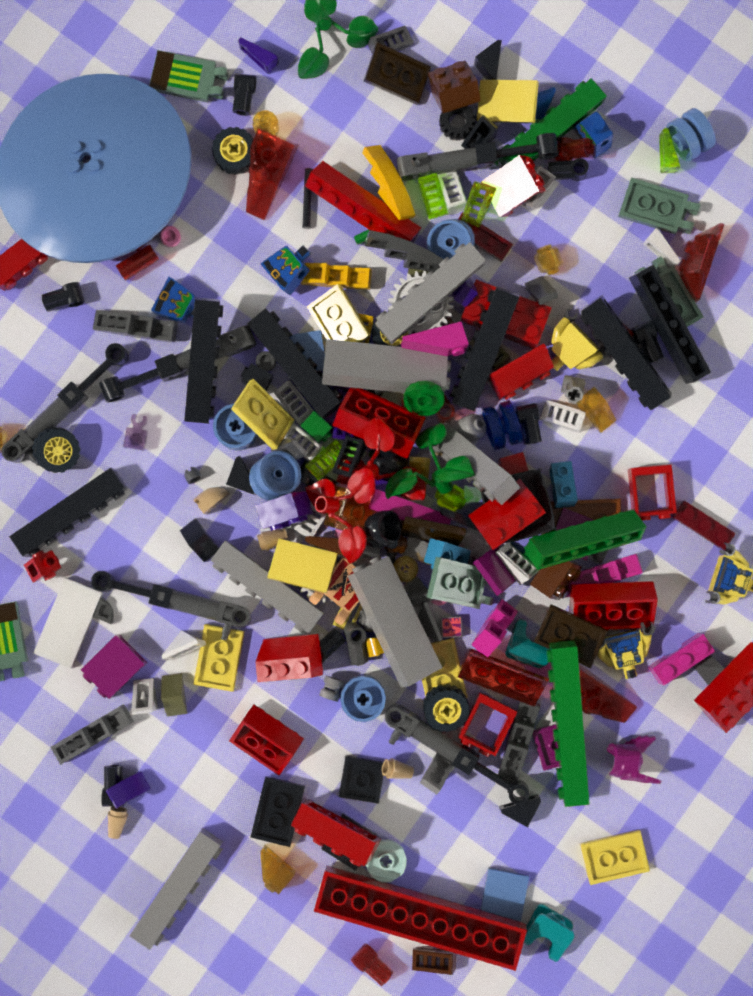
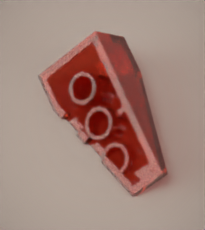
(268, 167)
(602, 699)

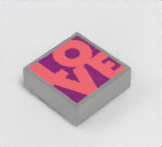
(451, 627)

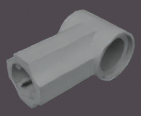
(573, 388)

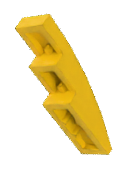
(391, 185)
(330, 275)

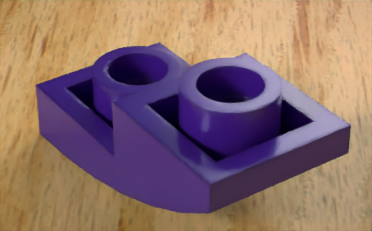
(128, 789)

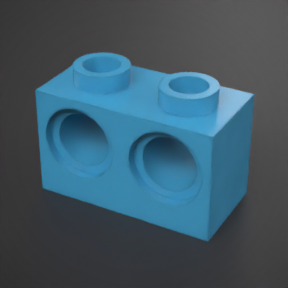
(563, 484)
(447, 551)

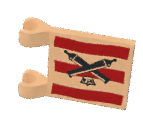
(340, 591)

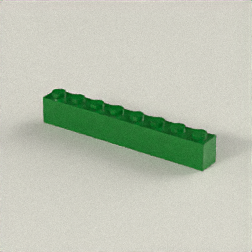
(569, 723)

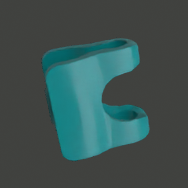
(524, 650)
(550, 925)

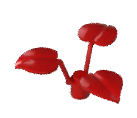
(381, 437)
(324, 499)

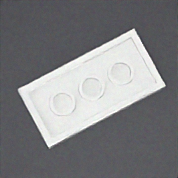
(68, 623)

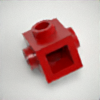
(42, 566)

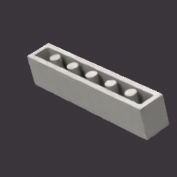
(430, 293)
(488, 475)
(273, 592)
(176, 888)

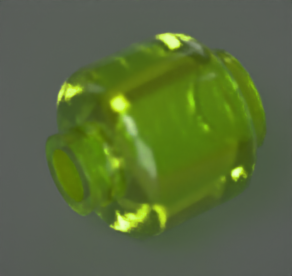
(452, 499)

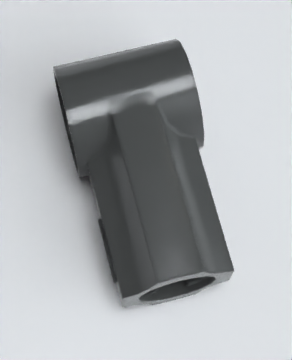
(356, 645)

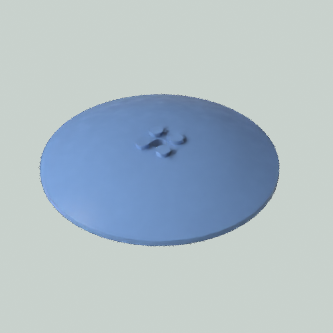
(117, 197)

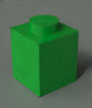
(317, 427)

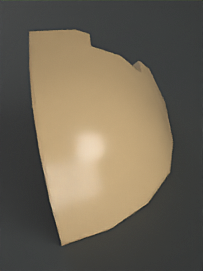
(210, 498)

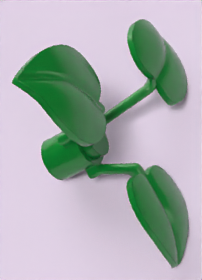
(361, 29)
(455, 469)

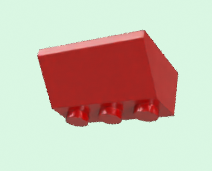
(521, 372)
(501, 522)
(289, 658)
(266, 739)

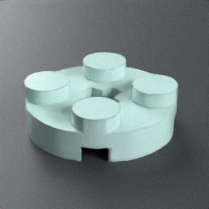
(393, 869)

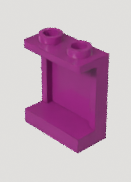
(113, 666)

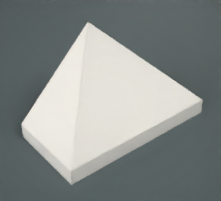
(181, 645)

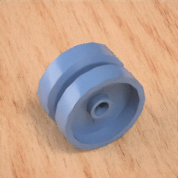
(691, 134)
(455, 229)
(224, 430)
(275, 475)
(363, 710)

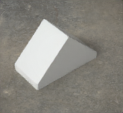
(144, 696)

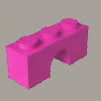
(494, 628)
(684, 658)

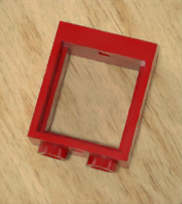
(666, 471)
(496, 705)

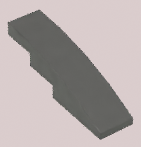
(413, 255)
(135, 326)
(92, 734)
(518, 741)

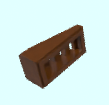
(324, 542)
(434, 968)

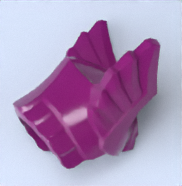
(629, 759)

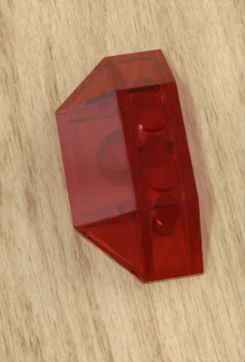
(699, 260)

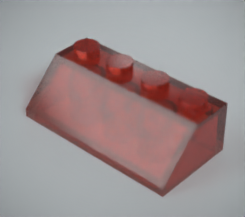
(502, 677)

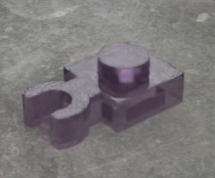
(136, 437)

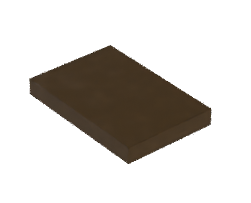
(397, 73)
(427, 529)
(565, 626)

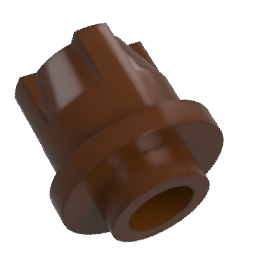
(402, 545)

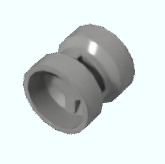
(332, 683)

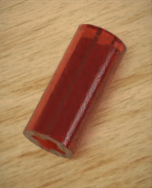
(137, 262)

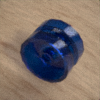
(502, 425)

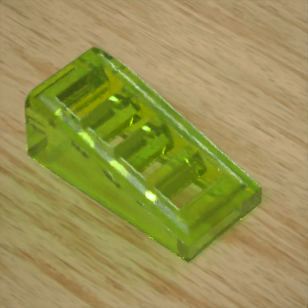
(668, 158)
(430, 179)
(487, 198)
(333, 451)

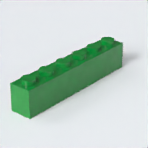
(561, 119)
(585, 539)

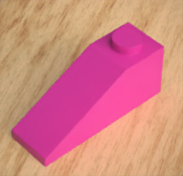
(441, 340)

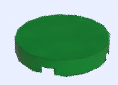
(423, 398)

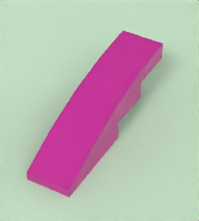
(405, 508)
(610, 571)

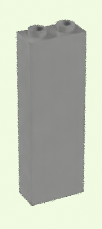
(381, 366)
(394, 621)

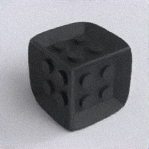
(535, 483)

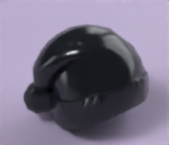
(388, 462)
(383, 529)

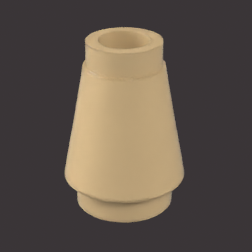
(269, 539)
(396, 770)
(116, 821)

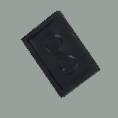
(277, 810)

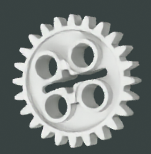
(434, 317)

